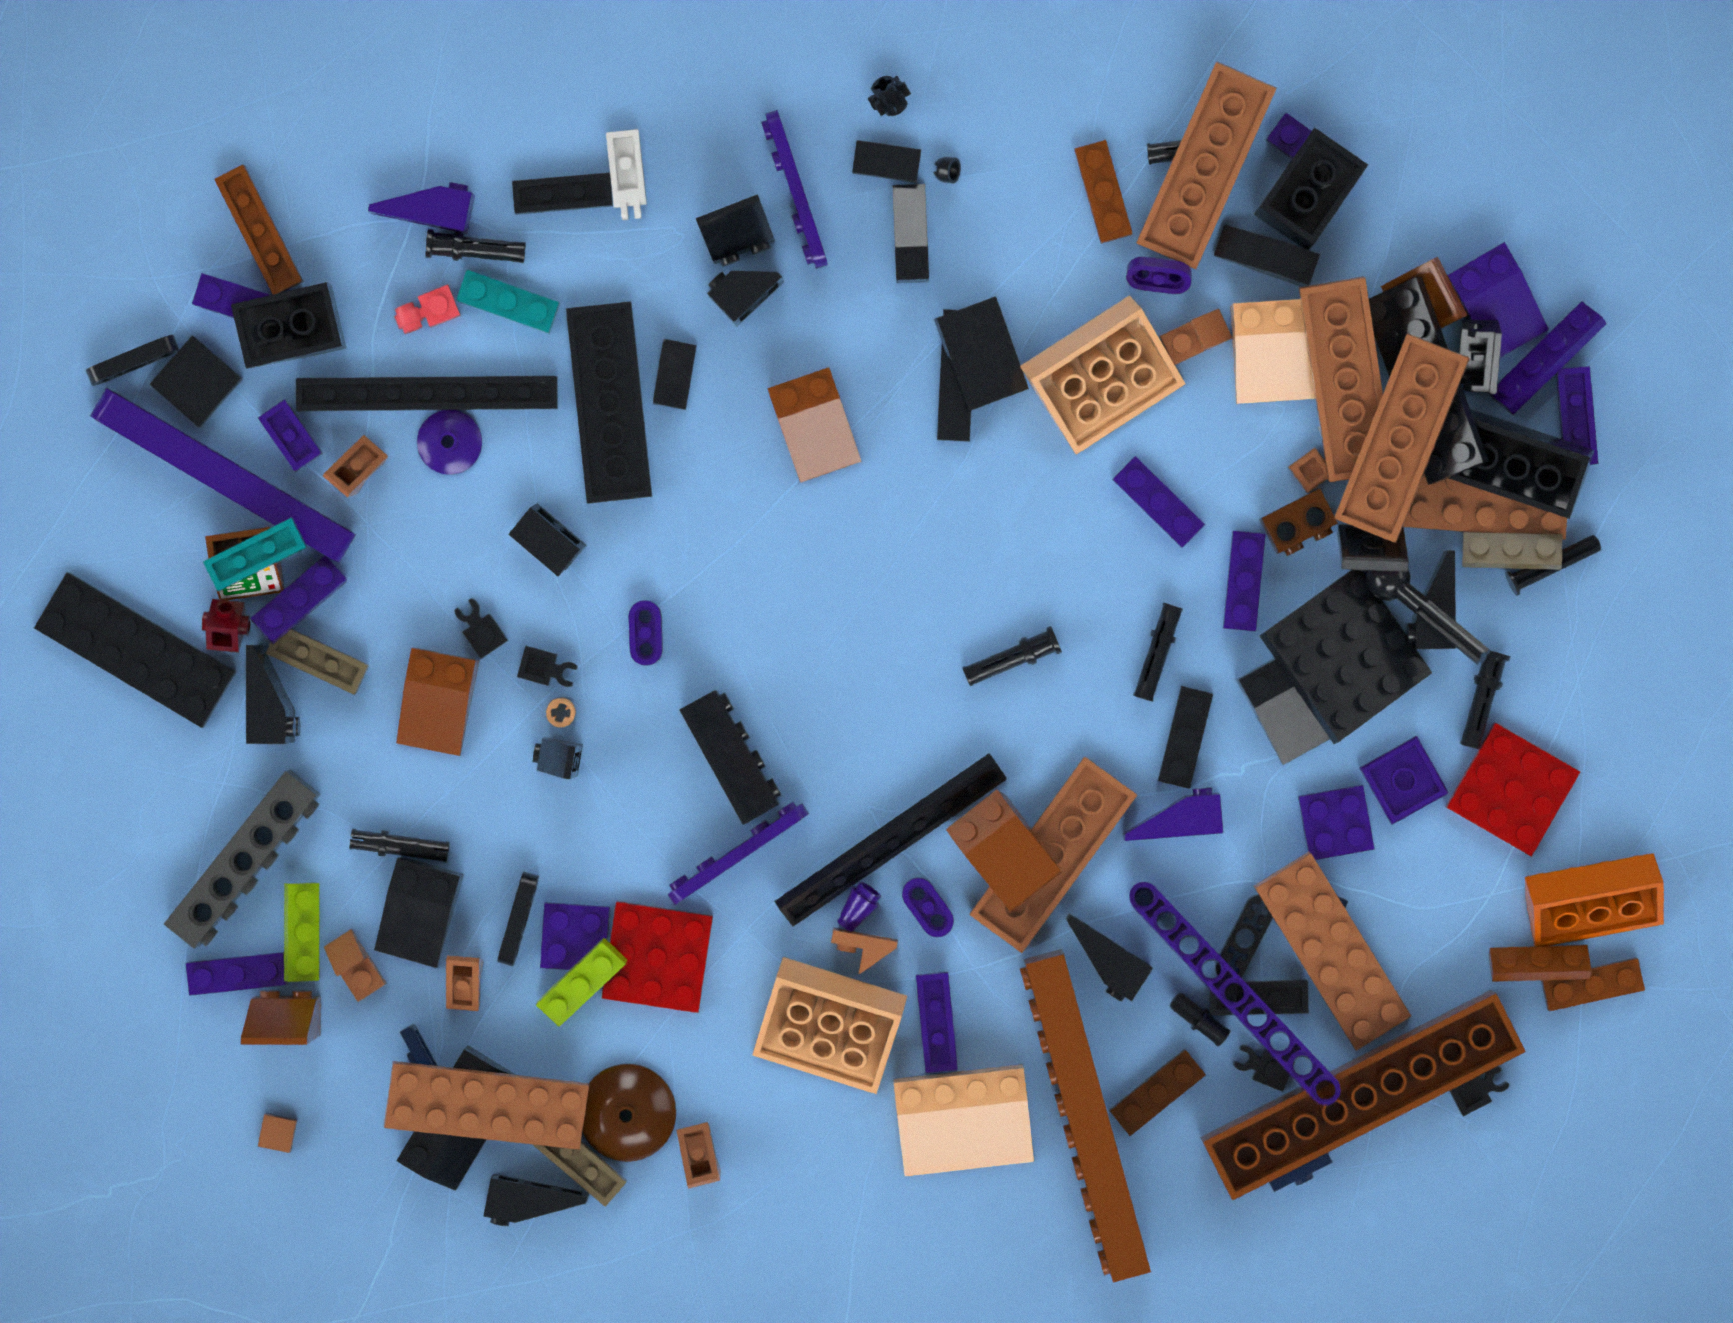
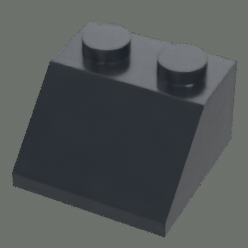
(742, 292)

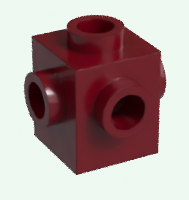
(225, 625)

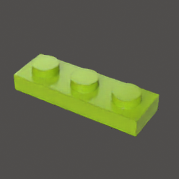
(301, 932)
(581, 982)

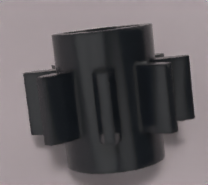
(889, 95)

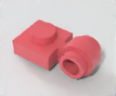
(436, 306)

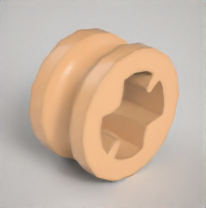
(554, 705)

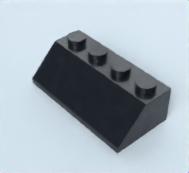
(1528, 466)
(730, 756)
(448, 1157)

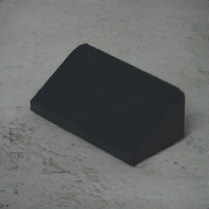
(674, 374)

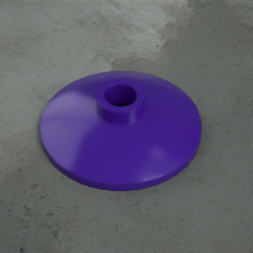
(466, 444)

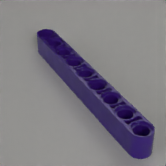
(220, 473)
(1229, 977)

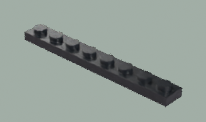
(427, 393)
(890, 840)

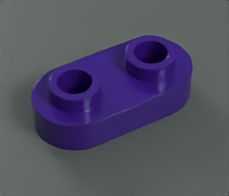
(1159, 275)
(645, 633)
(927, 907)

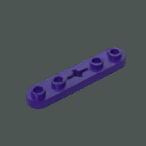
(803, 218)
(761, 833)

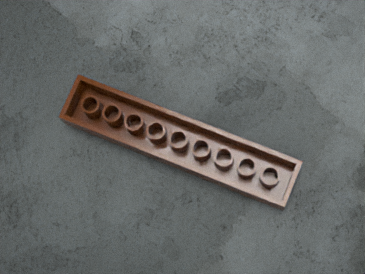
(1371, 1094)
(1087, 1116)

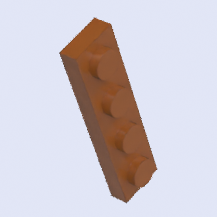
(258, 230)

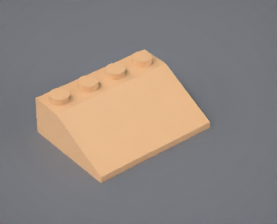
(1270, 352)
(1103, 374)
(829, 1025)
(963, 1120)

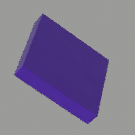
(1403, 780)

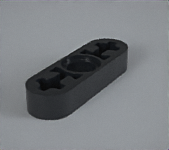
(132, 360)
(518, 918)
(1258, 935)

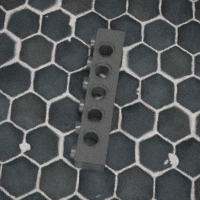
(184, 919)

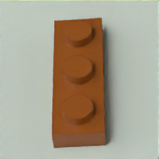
(1103, 191)
(1539, 963)
(1605, 982)

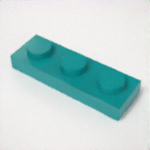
(508, 301)
(255, 554)

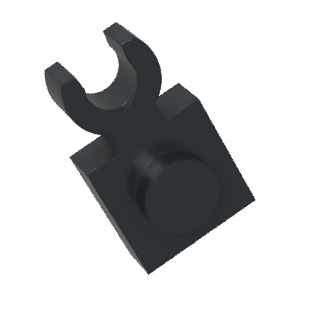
(483, 632)
(540, 667)
(1266, 1068)
(1475, 1092)

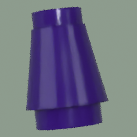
(858, 906)

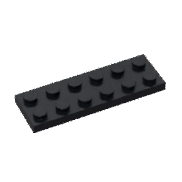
(1410, 311)
(609, 402)
(135, 649)

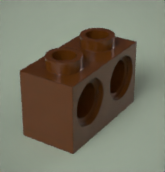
(1295, 515)

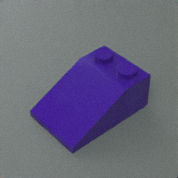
(1496, 290)

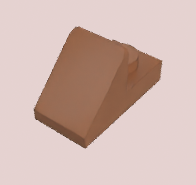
(1196, 336)
(355, 466)
(873, 946)
(354, 965)
(463, 983)
(698, 1155)

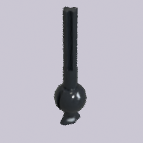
(1396, 585)

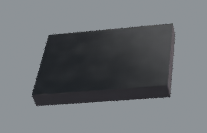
(981, 353)

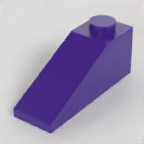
(435, 207)
(219, 294)
(1185, 817)

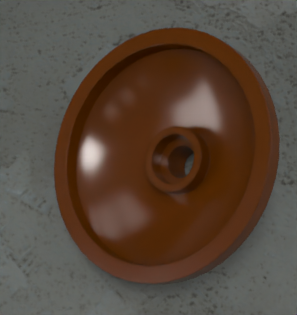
(642, 1094)

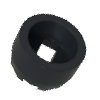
(947, 169)

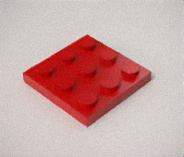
(1512, 789)
(663, 955)

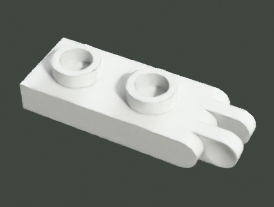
(626, 171)

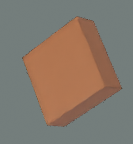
(1310, 470)
(277, 1133)

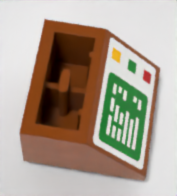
(262, 583)

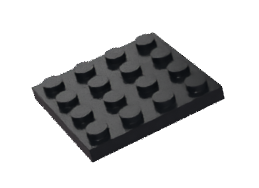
(1345, 655)

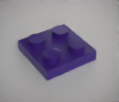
(1336, 822)
(571, 933)

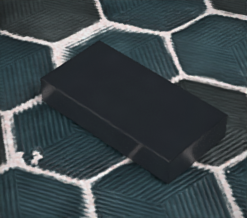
(886, 161)

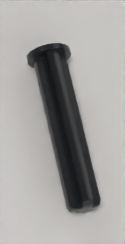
(1569, 556)

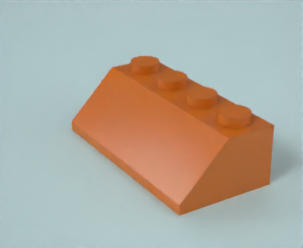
(1595, 900)

